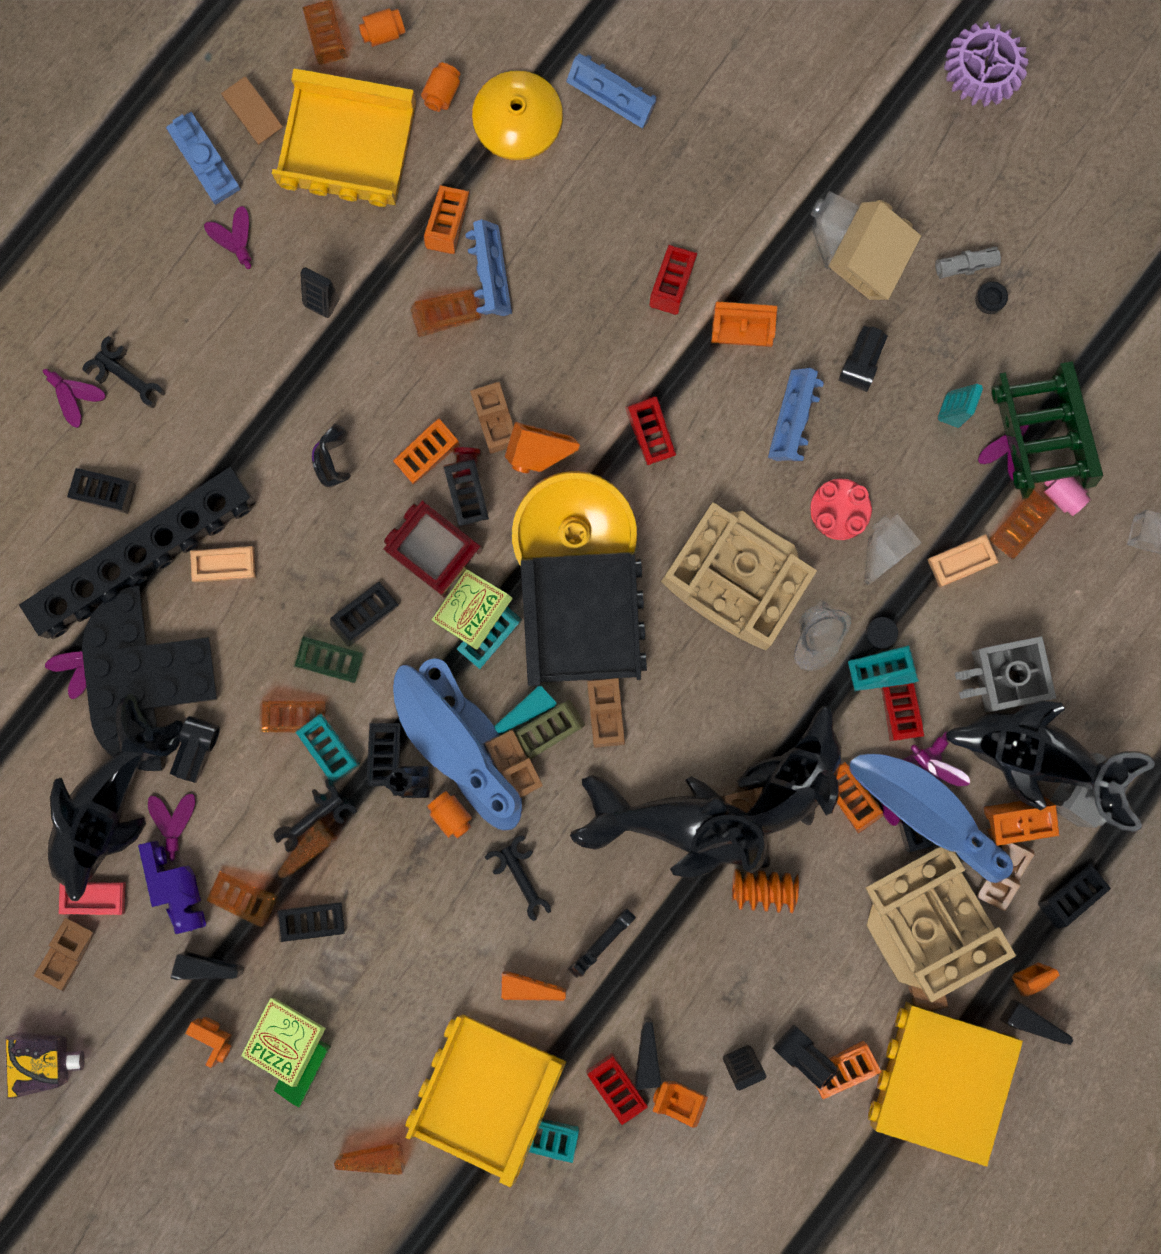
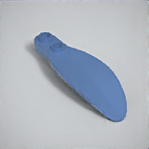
(480, 727)
(449, 742)
(931, 811)

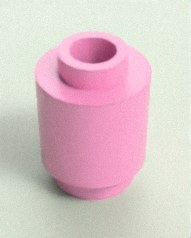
(1067, 494)

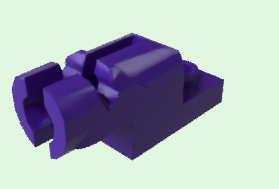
(173, 886)

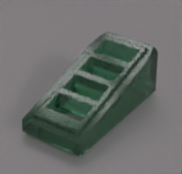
(304, 644)

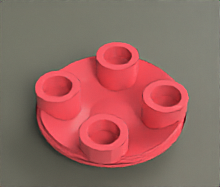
(841, 509)

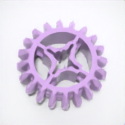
(1009, 67)

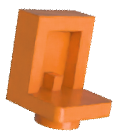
(208, 1032)
(679, 1102)

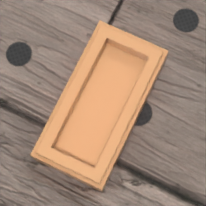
(962, 561)
(223, 564)

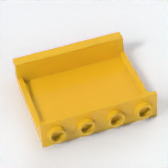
(345, 138)
(945, 1084)
(485, 1097)

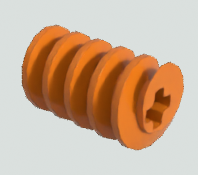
(765, 890)

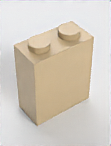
(875, 250)

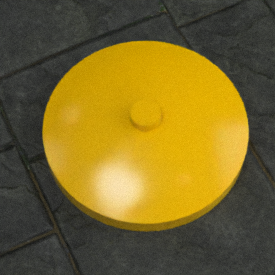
(573, 517)

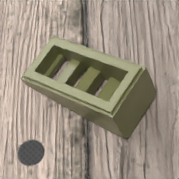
(573, 717)

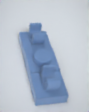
(611, 90)
(203, 157)
(490, 268)
(794, 415)

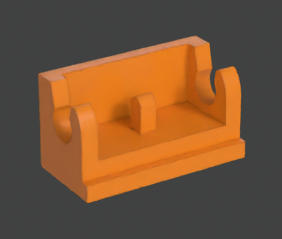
(744, 324)
(1021, 822)

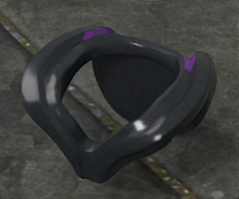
(331, 439)

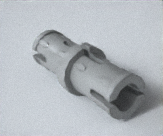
(967, 262)

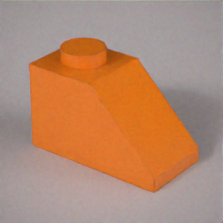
(537, 448)

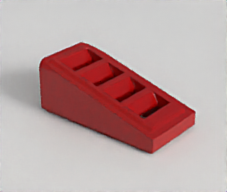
(666, 297)
(640, 434)
(892, 721)
(601, 1068)

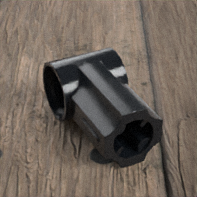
(861, 364)
(196, 741)
(409, 782)
(799, 1052)

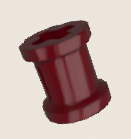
(463, 454)

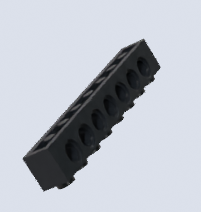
(41, 607)

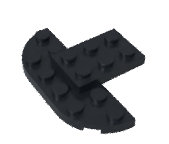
(122, 663)

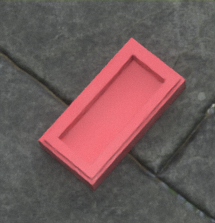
(98, 899)

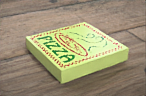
(472, 609)
(283, 1042)

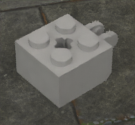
(993, 669)
(1078, 802)

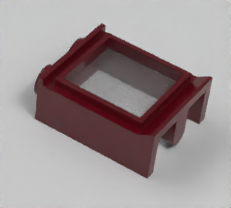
(431, 547)

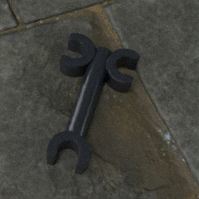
(107, 361)
(329, 802)
(510, 856)
(589, 957)

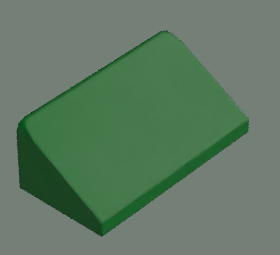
(297, 1094)

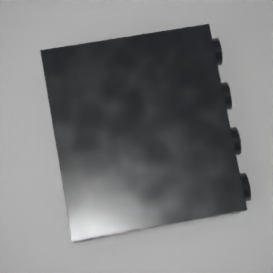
(582, 617)

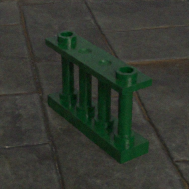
(1071, 410)

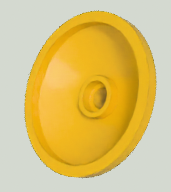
(520, 132)

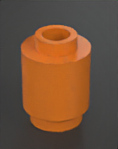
(381, 27)
(441, 87)
(450, 815)

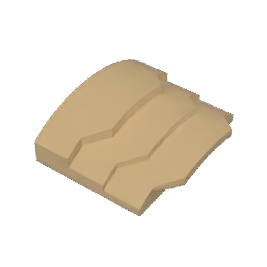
(739, 575)
(934, 926)

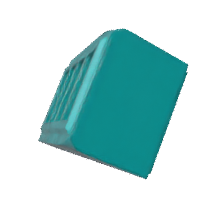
(960, 405)
(475, 657)
(885, 679)
(532, 706)
(342, 771)
(554, 1152)

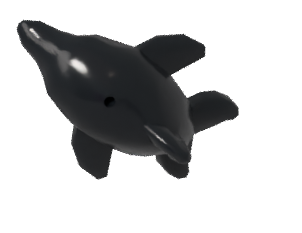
(1034, 751)
(790, 794)
(89, 818)
(666, 819)

